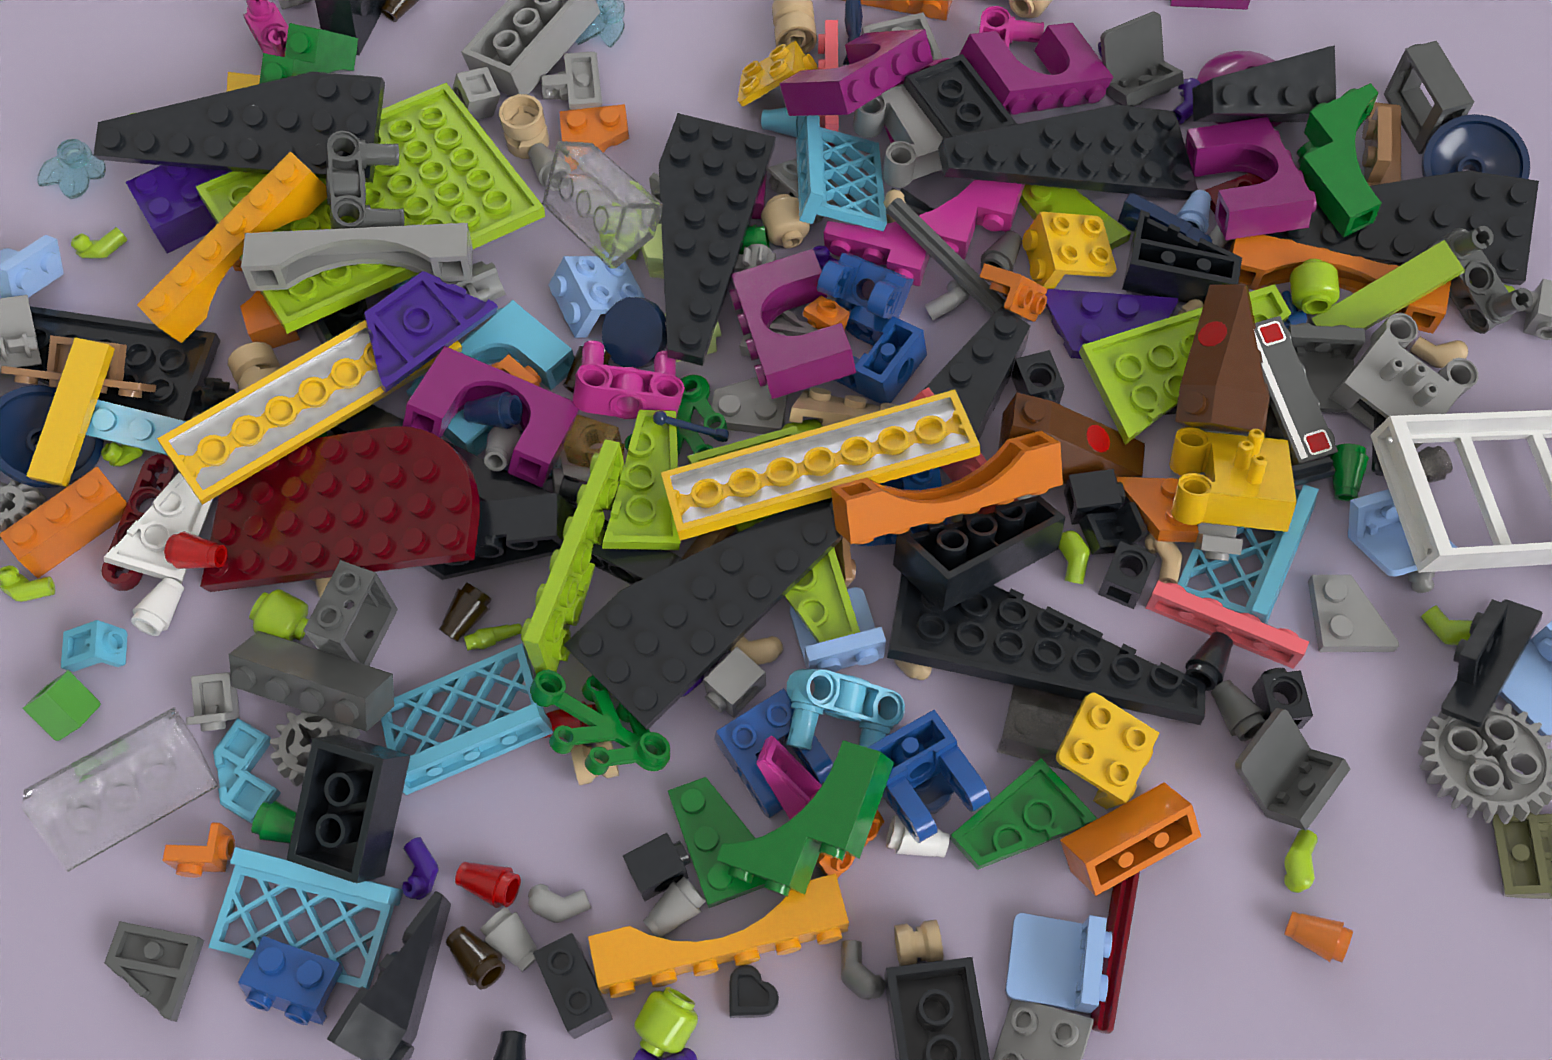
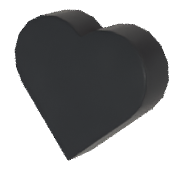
(750, 995)

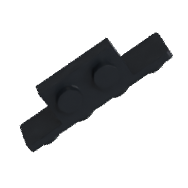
(1489, 658)

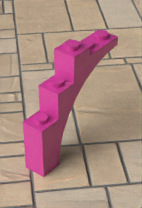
(980, 203)

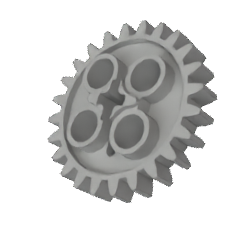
(1491, 762)

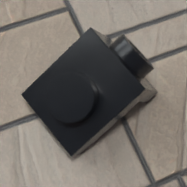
(1106, 530)

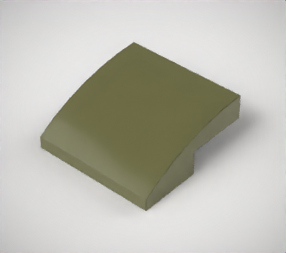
(1525, 855)

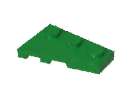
(1022, 817)
(706, 825)

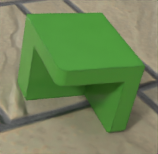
(62, 706)

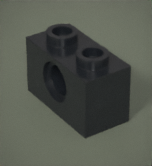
(572, 986)

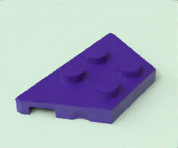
(1091, 316)
(418, 322)

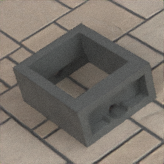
(1430, 66)
(345, 630)

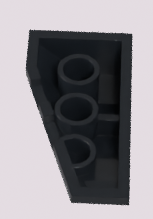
(387, 1017)

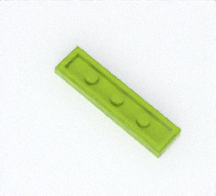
(1394, 289)

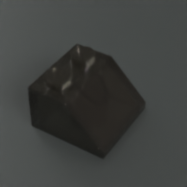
(1036, 725)

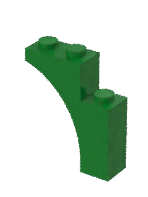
(310, 51)
(1332, 164)
(830, 824)

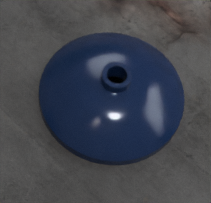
(1476, 145)
(21, 424)

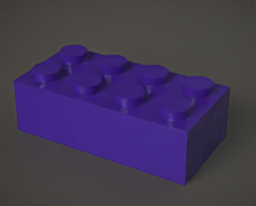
(173, 203)

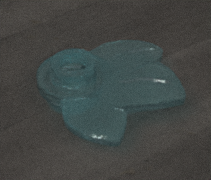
(607, 24)
(71, 168)

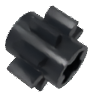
(210, 394)

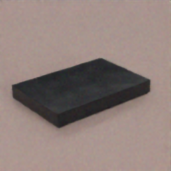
(956, 98)

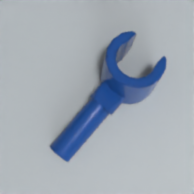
(1295, 317)

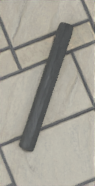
(945, 256)

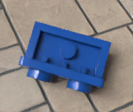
(289, 981)

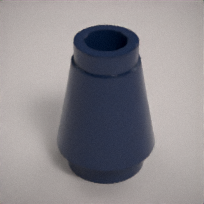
(495, 410)

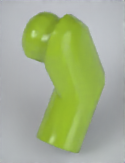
(98, 248)
(120, 454)
(1076, 554)
(23, 589)
(1447, 630)
(1299, 862)

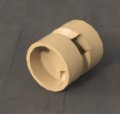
(794, 22)
(523, 124)
(252, 363)

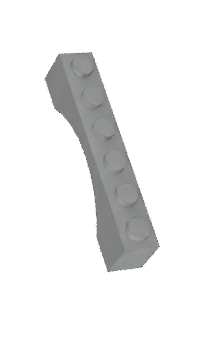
(289, 257)

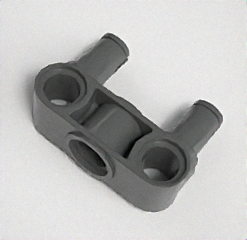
(347, 181)
(1486, 299)

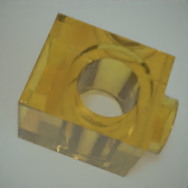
(583, 435)

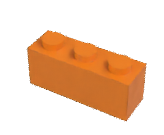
(65, 523)
(1130, 838)

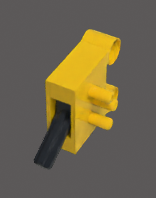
(1244, 480)

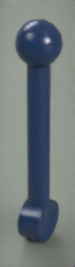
(718, 434)

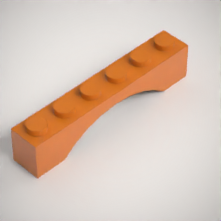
(1272, 260)
(1017, 469)

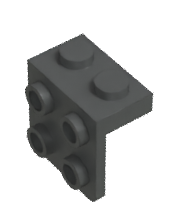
(1137, 62)
(1327, 357)
(1288, 775)

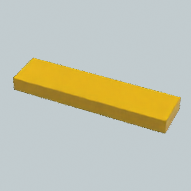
(70, 412)

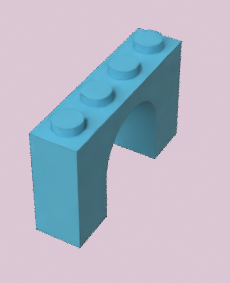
(524, 339)

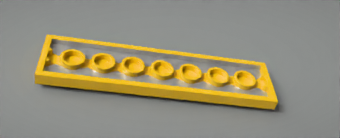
(279, 413)
(808, 464)

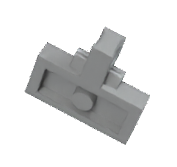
(577, 83)

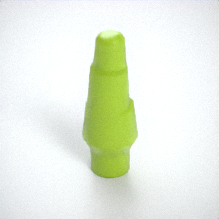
(489, 636)

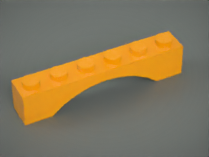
(185, 293)
(633, 958)

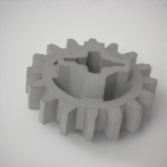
(294, 756)

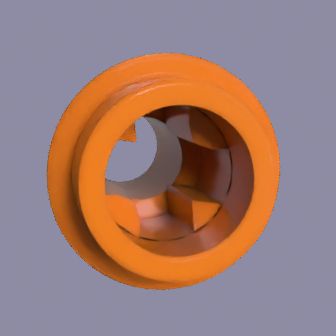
(1320, 935)

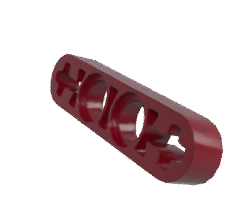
(143, 489)

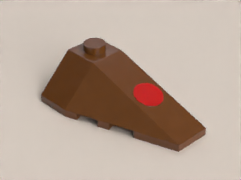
(1223, 372)
(1084, 442)

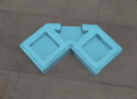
(234, 760)

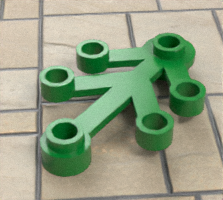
(690, 401)
(642, 747)

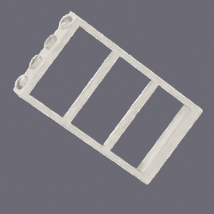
(1414, 499)

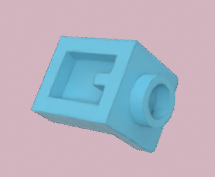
(92, 645)

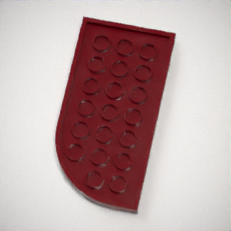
(350, 497)

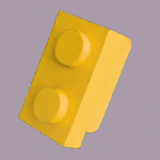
(766, 75)
(1067, 245)
(1107, 749)

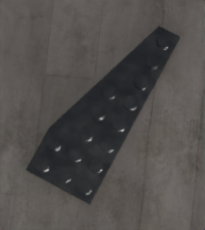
(683, 619)

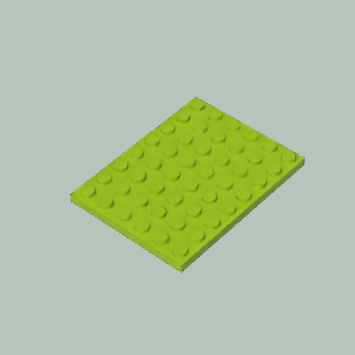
(443, 177)

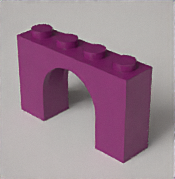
(875, 66)
(1074, 67)
(1257, 149)
(788, 361)
(459, 379)

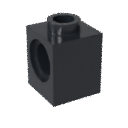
(1038, 369)
(1093, 494)
(1126, 588)
(1291, 686)
(657, 865)

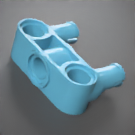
(841, 698)

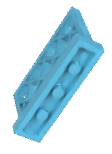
(815, 171)
(1274, 565)
(479, 743)
(304, 879)

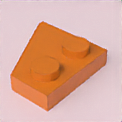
(597, 125)
(1155, 501)

